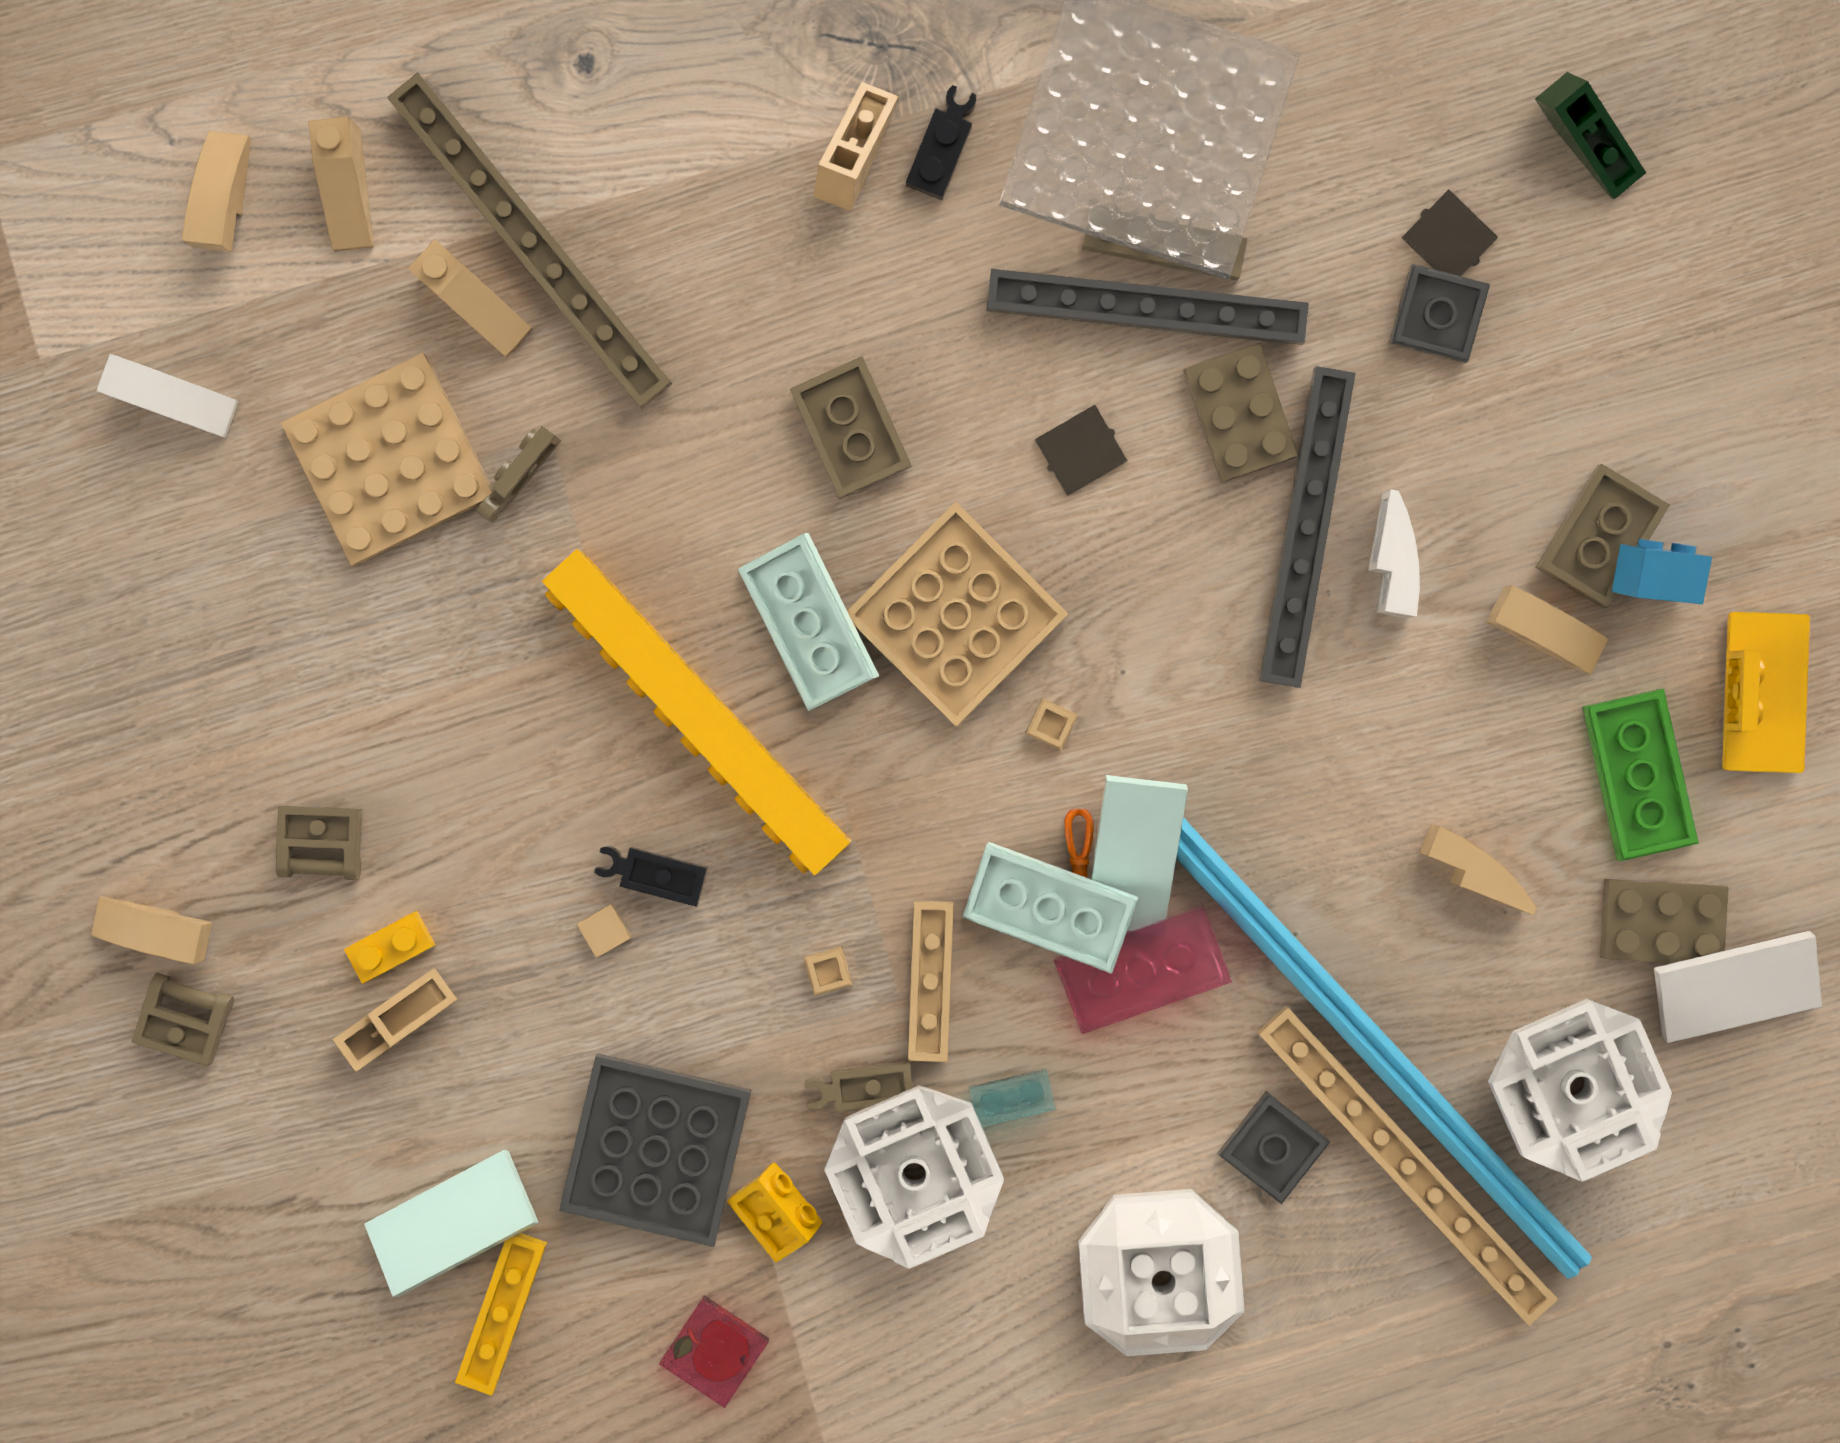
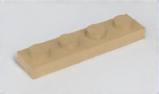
(930, 981)

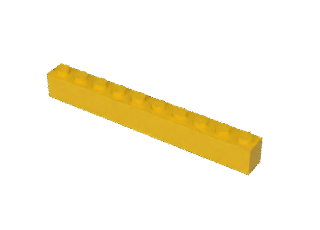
(696, 711)

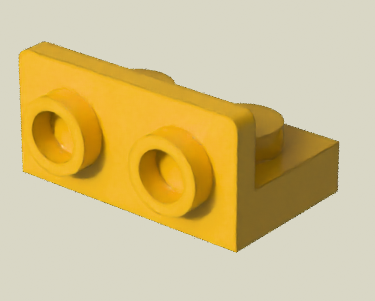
(775, 1212)

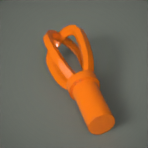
(1079, 862)

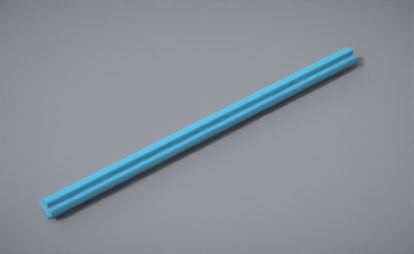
(1380, 1053)

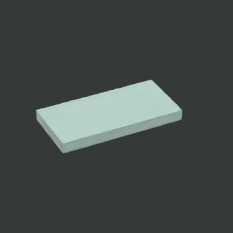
(808, 621)
(1140, 842)
(1050, 907)
(451, 1223)

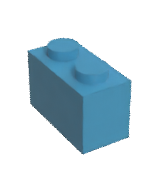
(1662, 573)

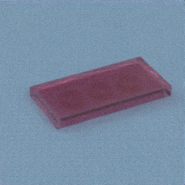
(1152, 970)

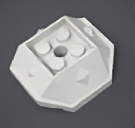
(1614, 1113)
(922, 1216)
(1154, 1234)

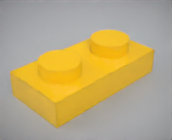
(389, 947)

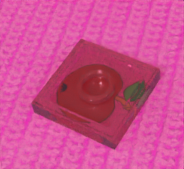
(714, 1351)

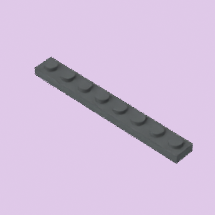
(1147, 306)
(1307, 527)

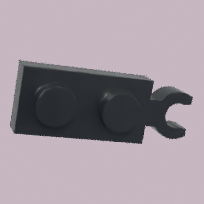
(941, 147)
(656, 874)

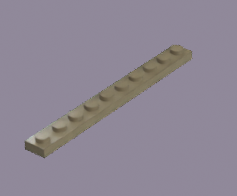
(529, 240)

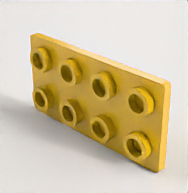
(1766, 692)

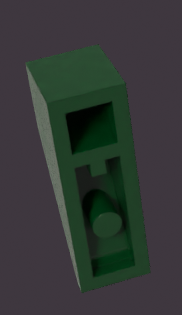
(1590, 133)

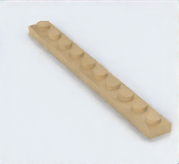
(1407, 1165)

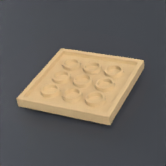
(388, 459)
(956, 614)

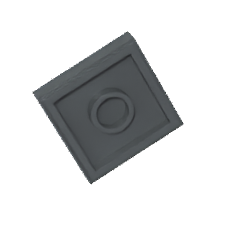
(1439, 313)
(1273, 1147)

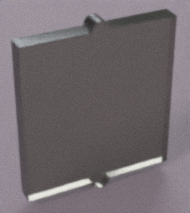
(1450, 236)
(1081, 450)

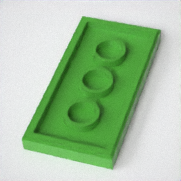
(1640, 774)

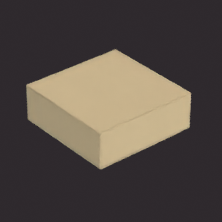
(1051, 724)
(604, 930)
(828, 970)

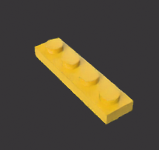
(501, 1313)

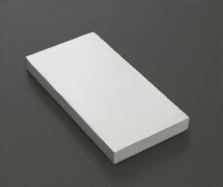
(1738, 986)

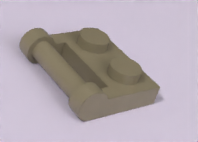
(318, 829)
(179, 1032)

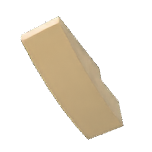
(217, 192)
(1547, 629)
(1475, 869)
(151, 930)
(394, 1020)

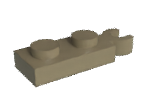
(516, 474)
(861, 1086)

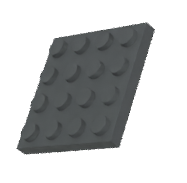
(655, 1150)

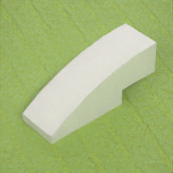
(167, 395)
(1396, 557)

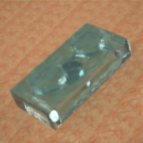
(1012, 1097)

